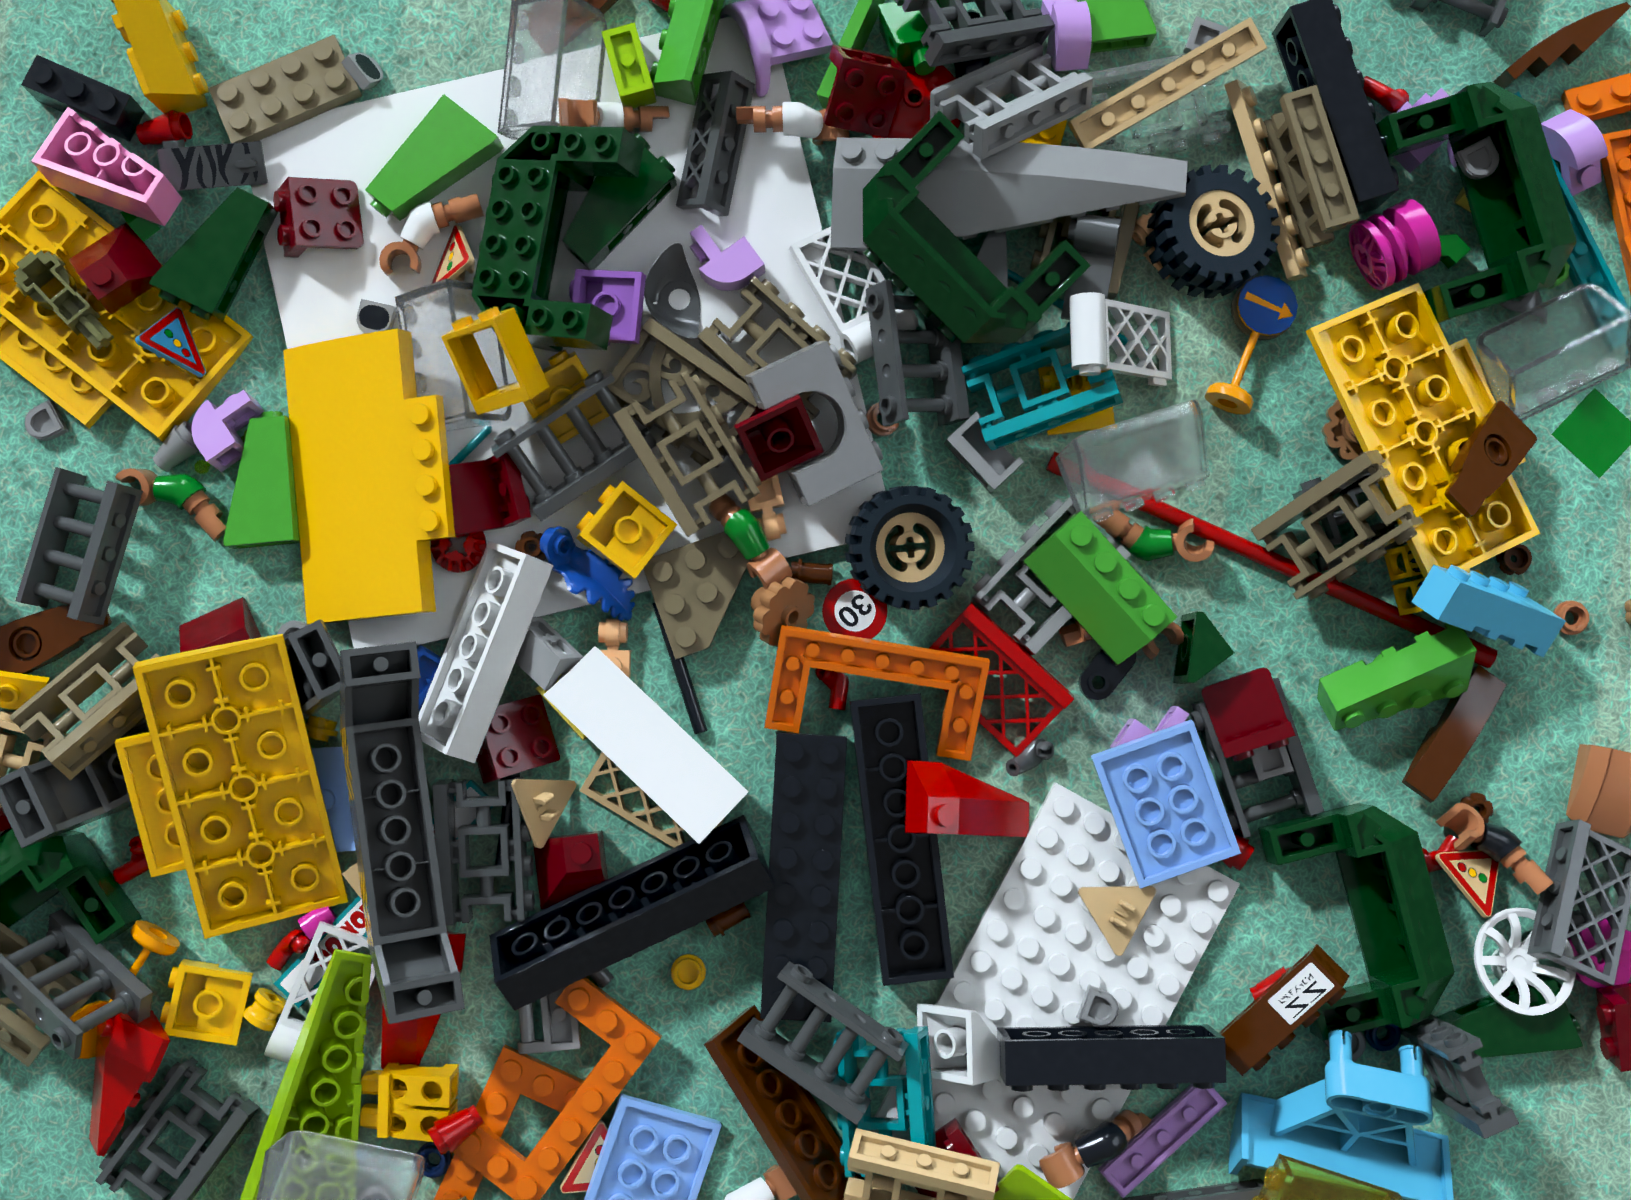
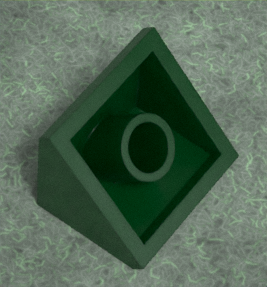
(1201, 649)

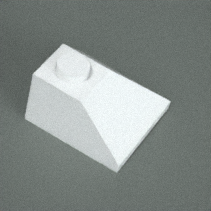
(960, 1045)

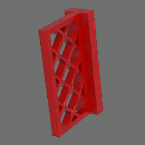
(1021, 663)

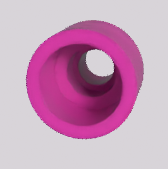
(310, 920)

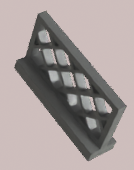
(1556, 903)

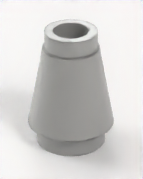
(176, 447)

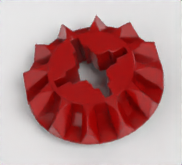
(456, 561)

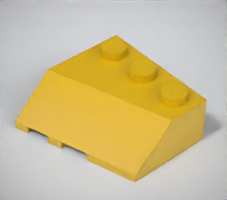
(161, 54)

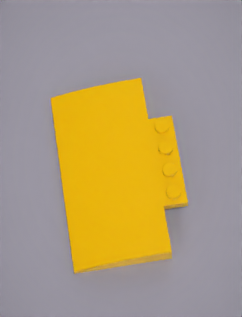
(67, 364)
(1418, 408)
(366, 476)
(231, 785)

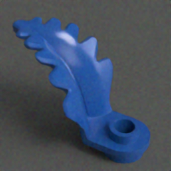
(588, 573)

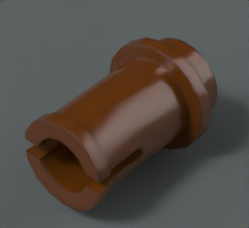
(812, 572)
(727, 919)

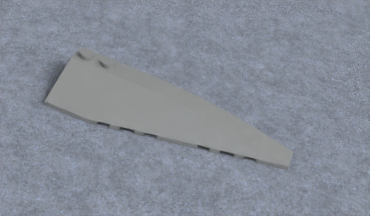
(1006, 190)

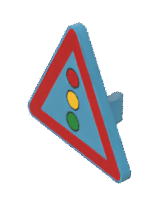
(173, 341)

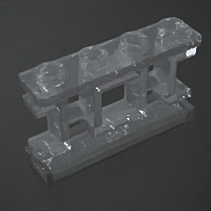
(1165, 134)

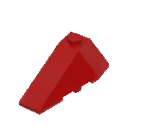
(958, 804)
(408, 1040)
(123, 1061)

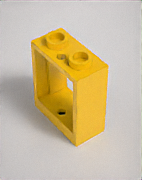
(474, 370)

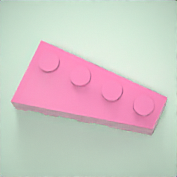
(101, 169)

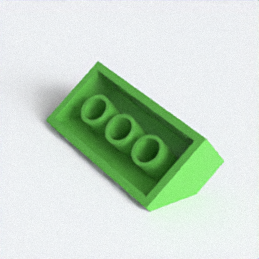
(685, 49)
(1099, 588)

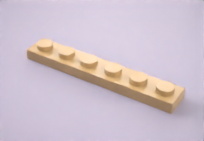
(1167, 85)
(1263, 165)

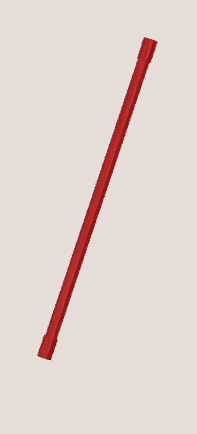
(1484, 655)

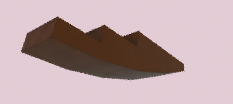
(1566, 43)
(1453, 735)

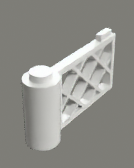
(856, 333)
(1094, 334)
(289, 1028)

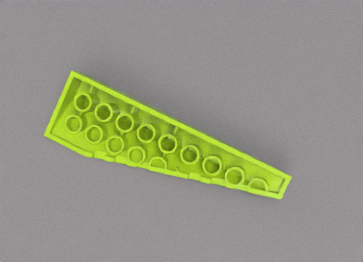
(325, 1069)

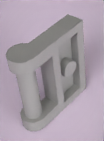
(560, 1028)

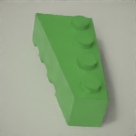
(1399, 679)

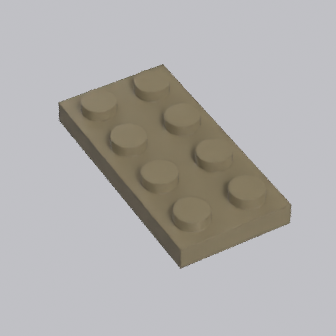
(284, 92)

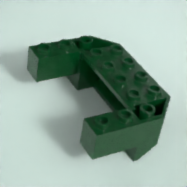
(1514, 208)
(527, 222)
(938, 265)
(65, 866)
(1390, 911)

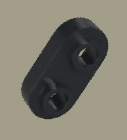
(1105, 668)

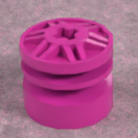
(1395, 244)

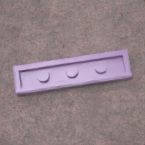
(1162, 1137)

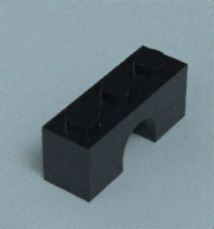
(100, 103)

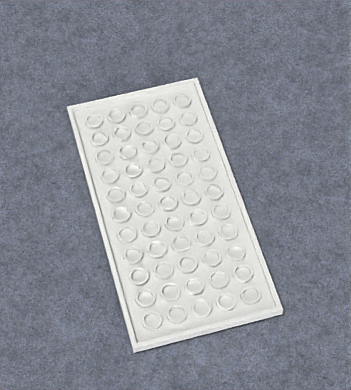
(1035, 963)

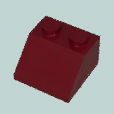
(221, 626)

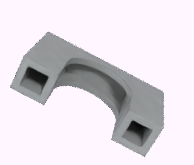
(852, 452)

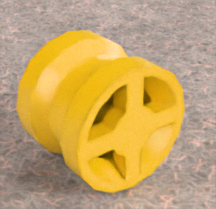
(265, 1009)

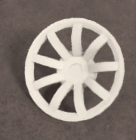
(1514, 965)

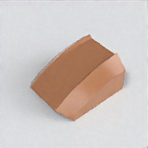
(1602, 790)

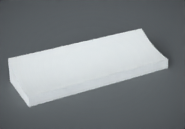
(482, 651)
(646, 744)

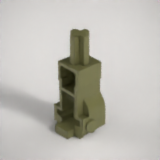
(68, 304)

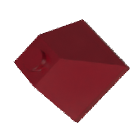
(116, 268)
(779, 438)
(569, 866)

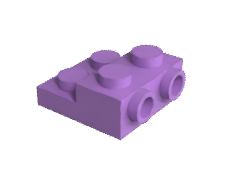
(615, 293)

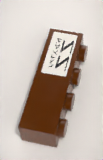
(1282, 1009)

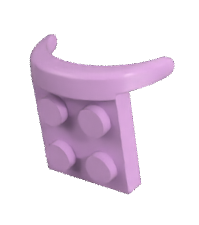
(778, 33)

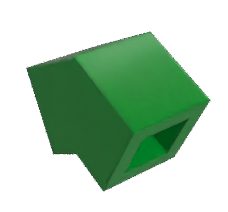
(141, 226)
(1452, 249)

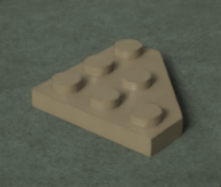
(695, 590)

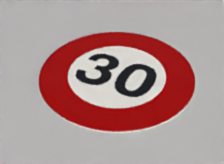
(853, 611)

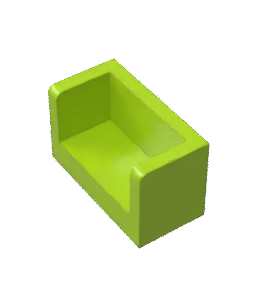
(629, 66)

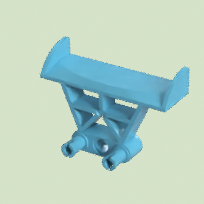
(1352, 1125)

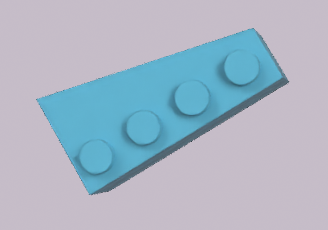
(1488, 608)

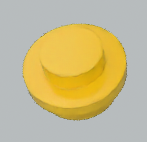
(321, 728)
(688, 971)

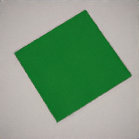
(1595, 433)

